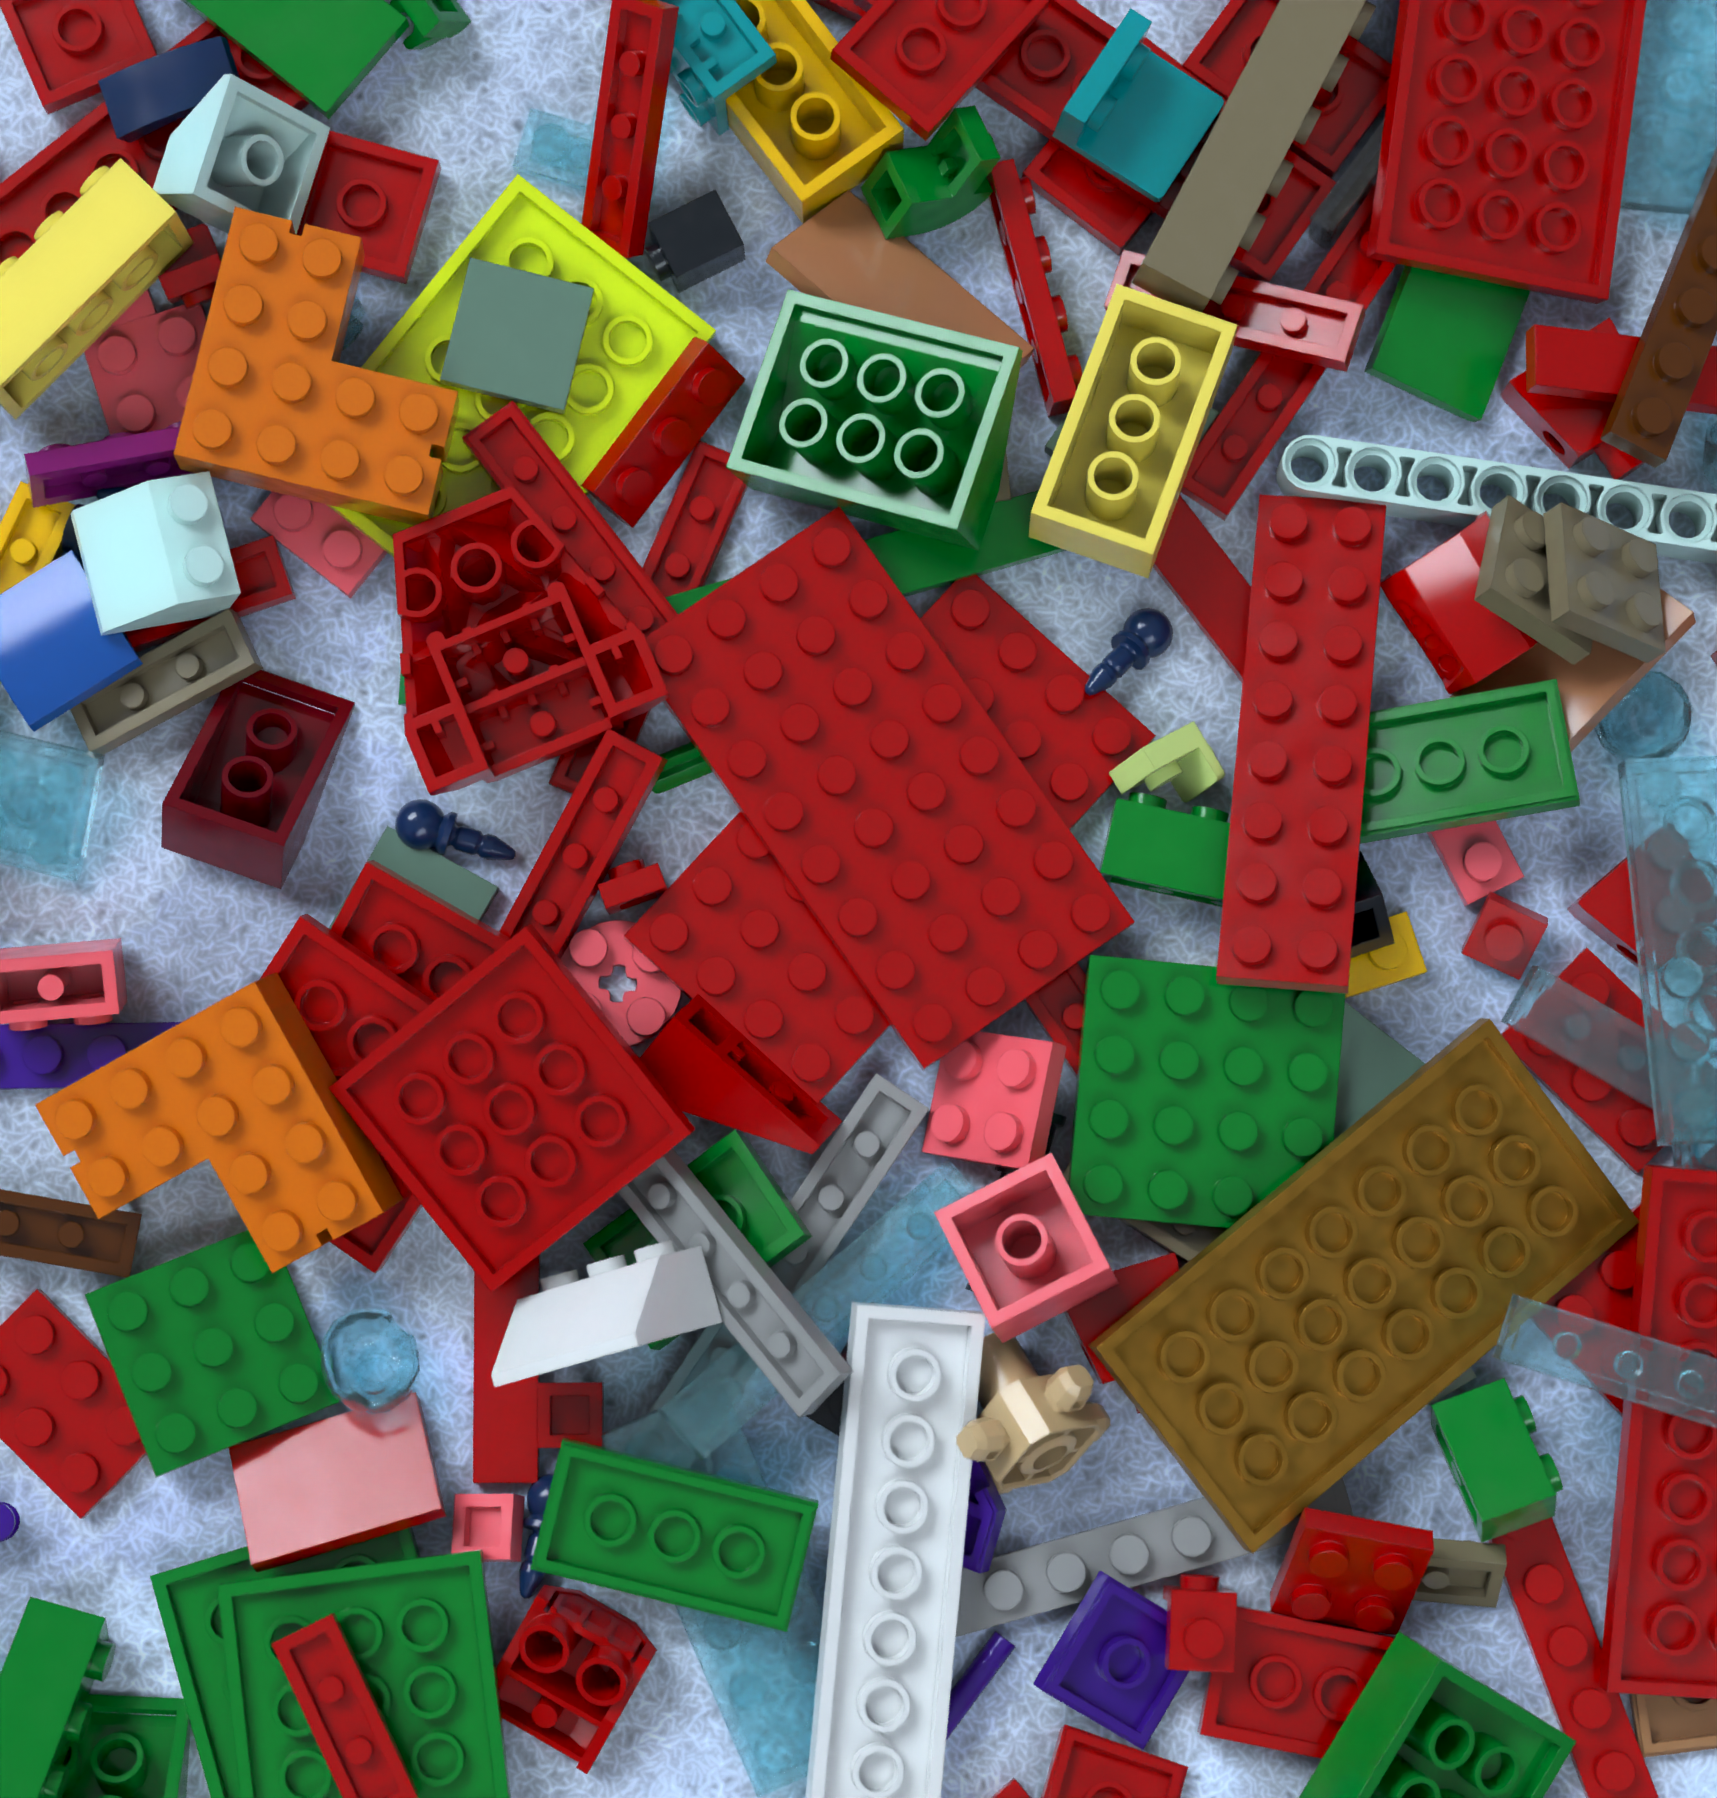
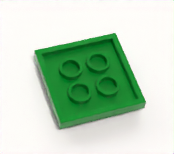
(209, 1351)

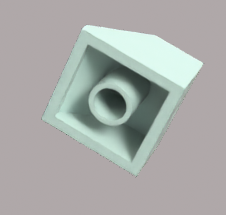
(243, 154)
(156, 554)

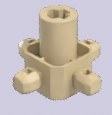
(1029, 1422)

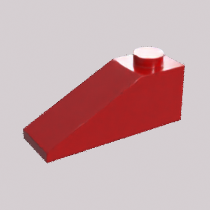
(729, 1081)

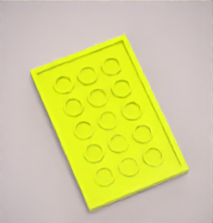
(625, 351)

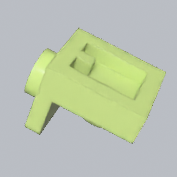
(1176, 758)

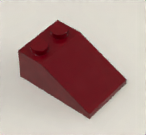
(255, 777)

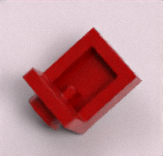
(194, 272)
(1200, 1625)

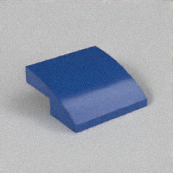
(54, 643)

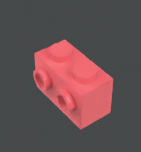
(61, 983)

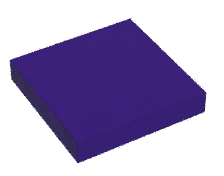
(1114, 1662)

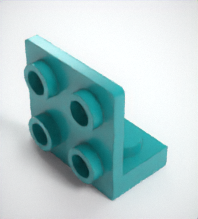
(715, 57)
(1137, 112)

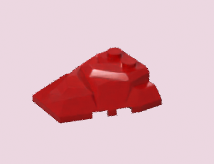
(508, 645)

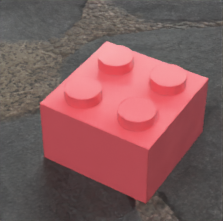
(1026, 1248)

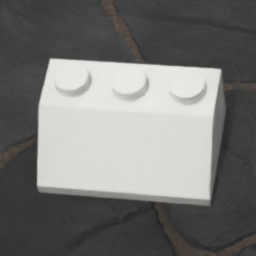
(608, 1311)

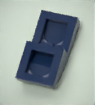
(164, 86)

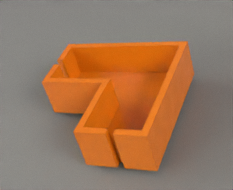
(277, 403)
(249, 1097)

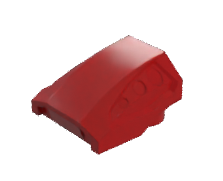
(1440, 610)
(560, 1688)

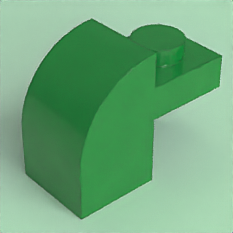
(933, 183)

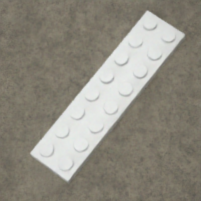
(895, 1553)

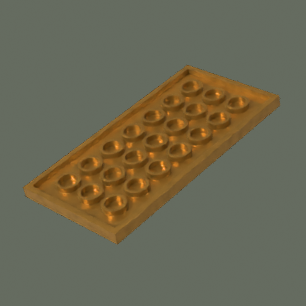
(1363, 1284)

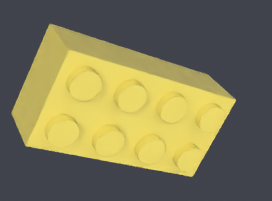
(81, 278)
(1132, 431)

